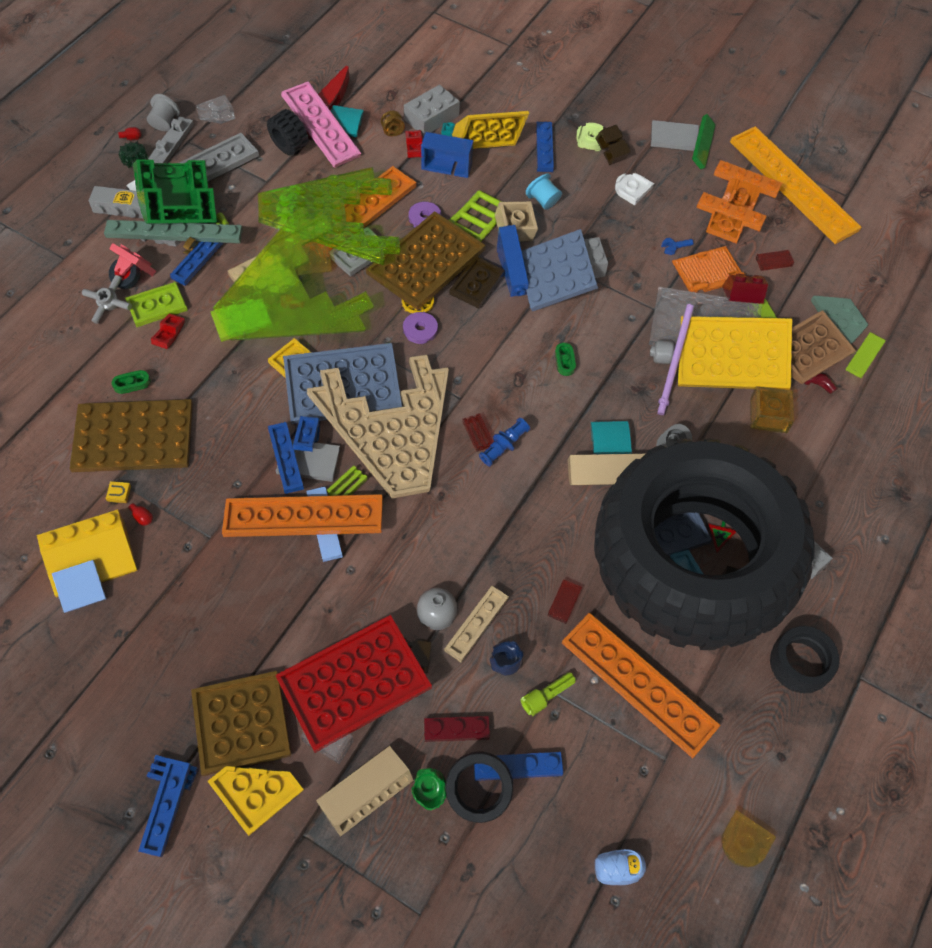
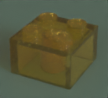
(771, 409)

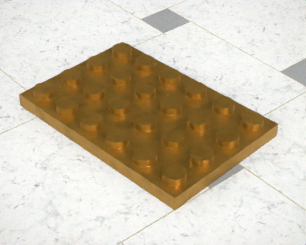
(426, 260)
(132, 435)

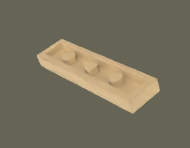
(476, 624)

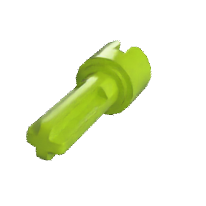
(537, 699)

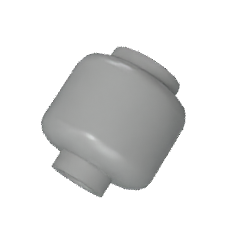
(662, 352)

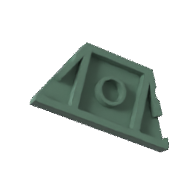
(843, 315)

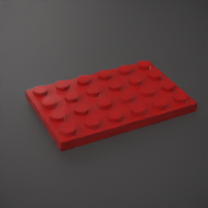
(353, 683)

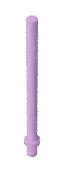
(664, 400)

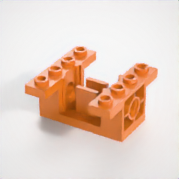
(737, 205)

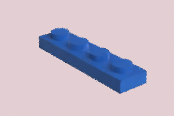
(544, 145)
(194, 261)
(285, 458)
(524, 766)
(165, 808)

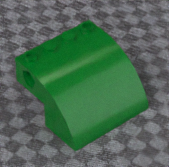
(174, 192)

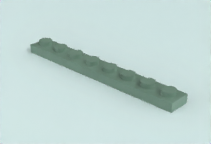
(173, 232)

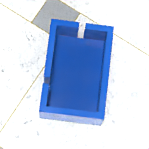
(442, 151)

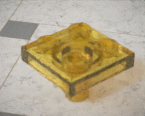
(319, 259)

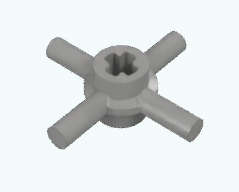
(106, 299)

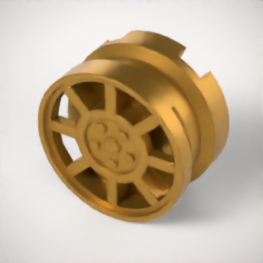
(393, 124)

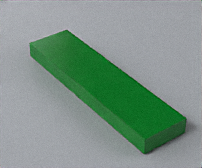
(703, 142)

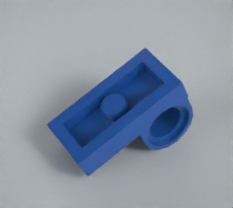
(306, 434)

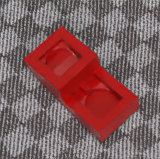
(413, 143)
(168, 331)

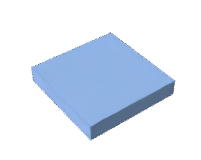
(79, 586)

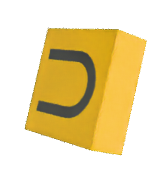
(118, 492)

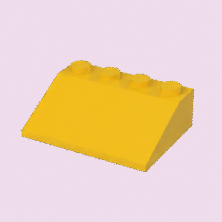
(491, 129)
(96, 539)

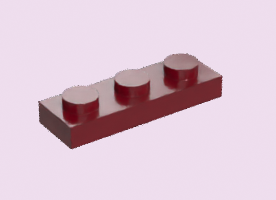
(456, 729)

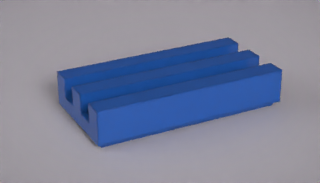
(155, 766)

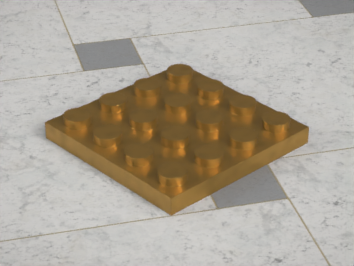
(240, 723)

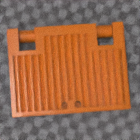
(708, 270)

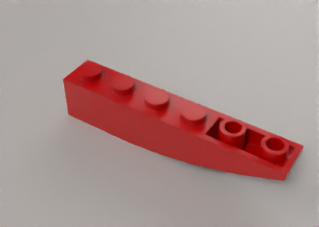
(335, 90)

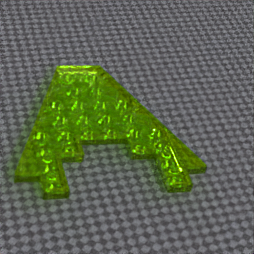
(328, 198)
(271, 298)

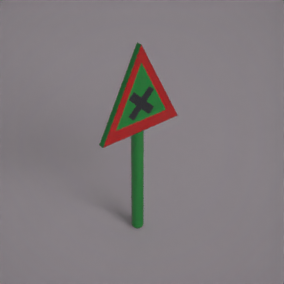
(720, 535)

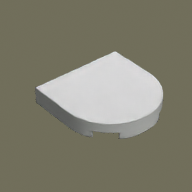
(632, 187)

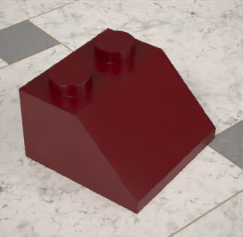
(745, 288)

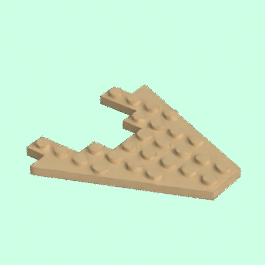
(393, 442)

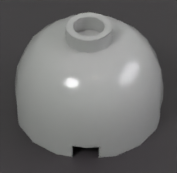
(437, 608)

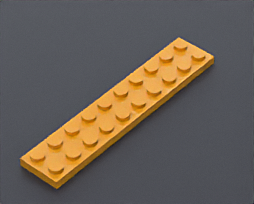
(796, 185)

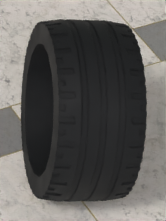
(820, 644)
(459, 806)

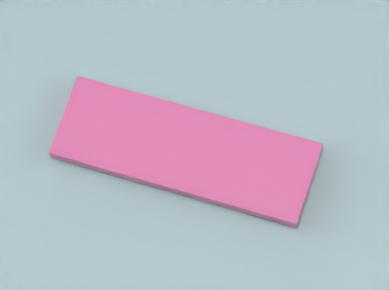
(321, 124)

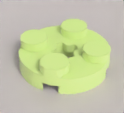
(584, 133)

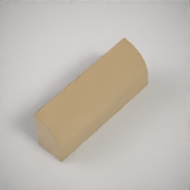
(598, 468)
(365, 790)

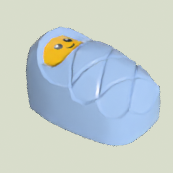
(620, 867)

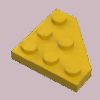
(254, 793)

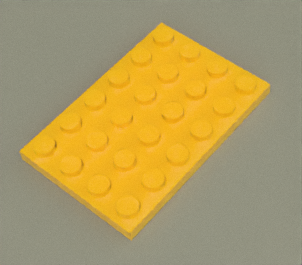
(736, 353)

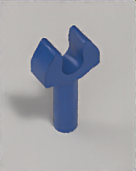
(674, 245)

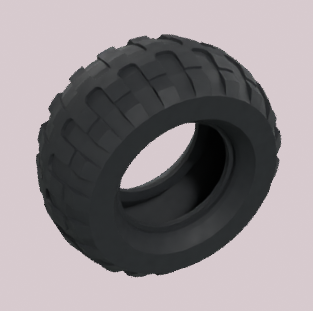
(725, 485)

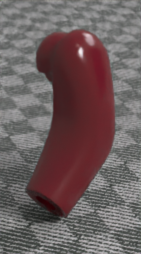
(823, 381)

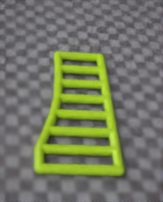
(472, 204)

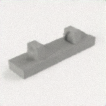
(171, 141)

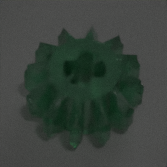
(131, 152)

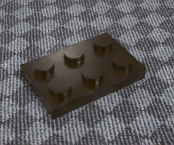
(477, 282)

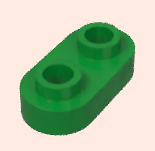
(566, 360)
(131, 381)

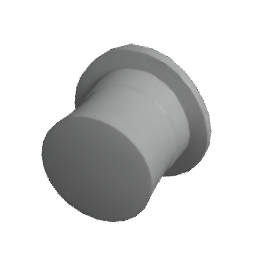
(162, 112)

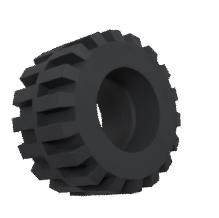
(287, 132)

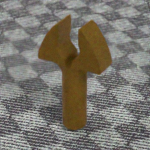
(189, 245)

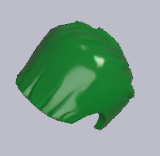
(429, 788)

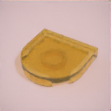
(745, 841)

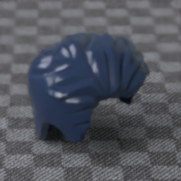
(506, 658)

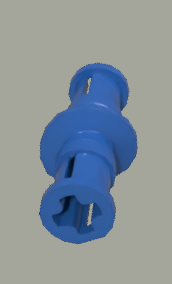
(503, 441)

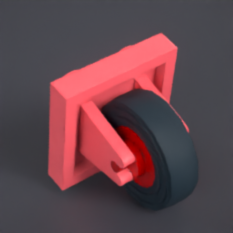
(128, 266)

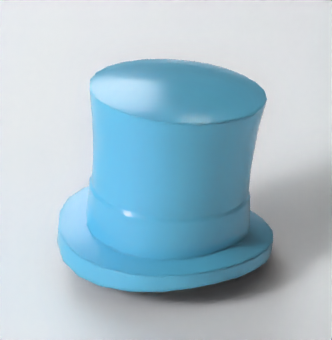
(544, 191)

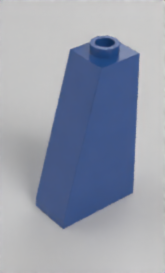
(512, 260)

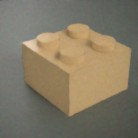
(517, 214)

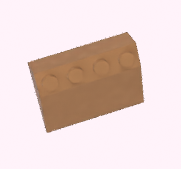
(816, 347)

